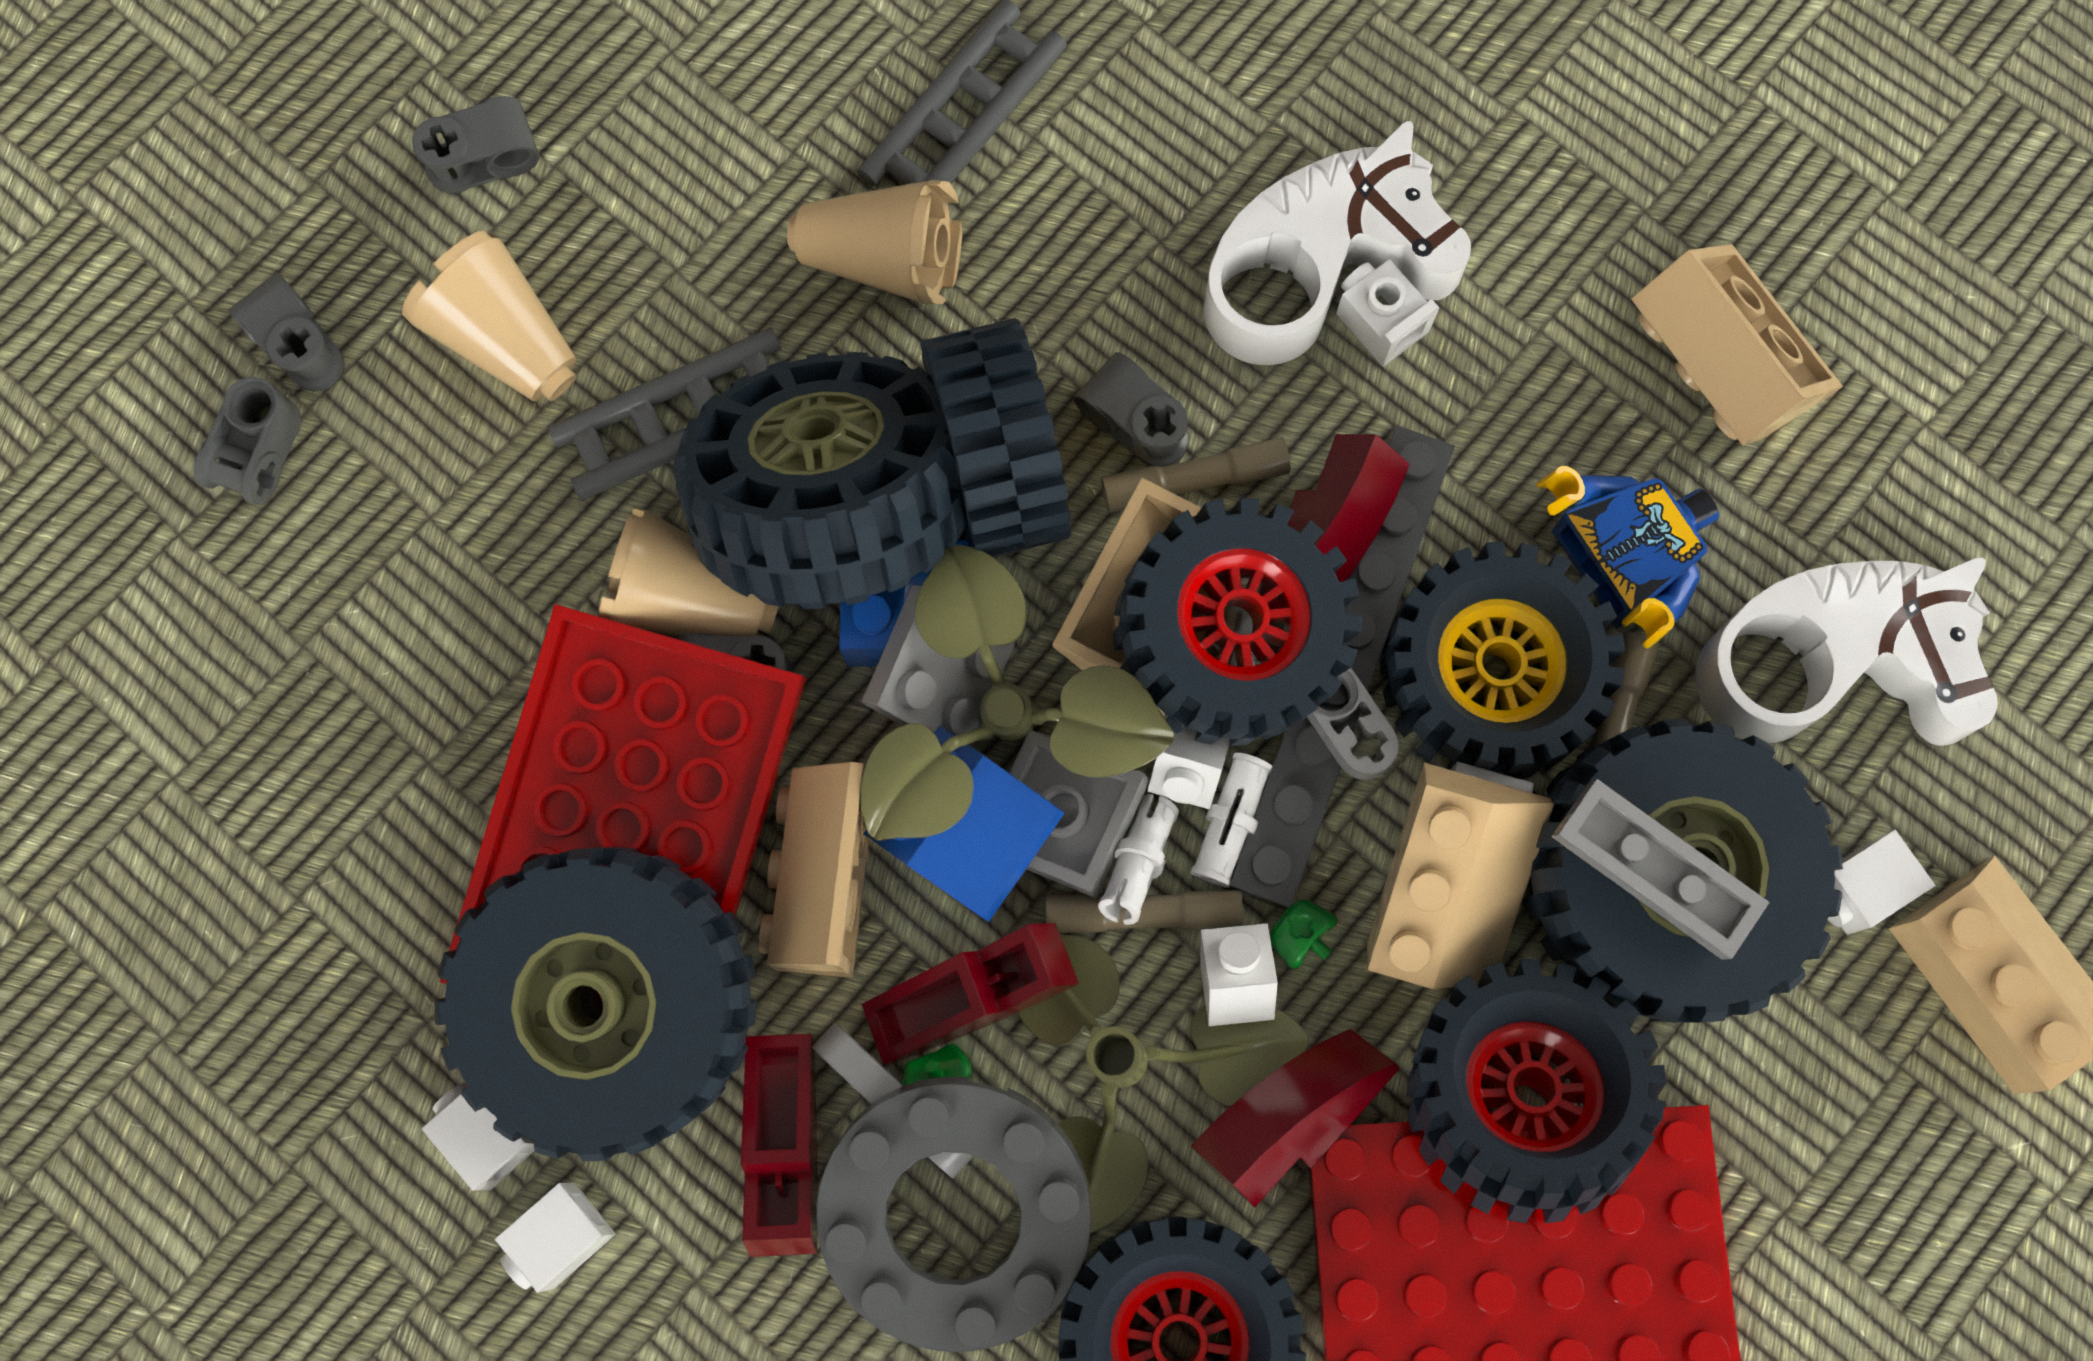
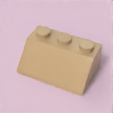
(1734, 343)
(1090, 625)
(817, 872)
(1455, 879)
(2004, 977)

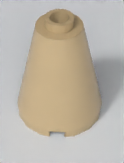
(884, 239)
(493, 318)
(669, 591)

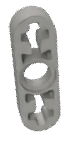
(1369, 726)
(872, 1081)

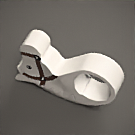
(1321, 219)
(1880, 618)

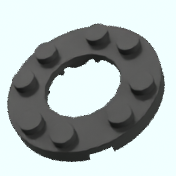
(966, 1119)

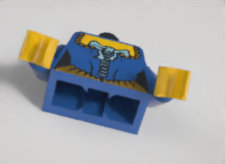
(1632, 543)

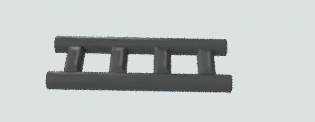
(962, 73)
(639, 404)

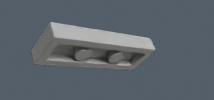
(1660, 869)

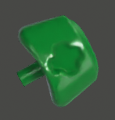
(1300, 931)
(944, 1062)

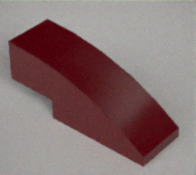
(1350, 499)
(970, 992)
(1294, 1114)
(779, 1146)

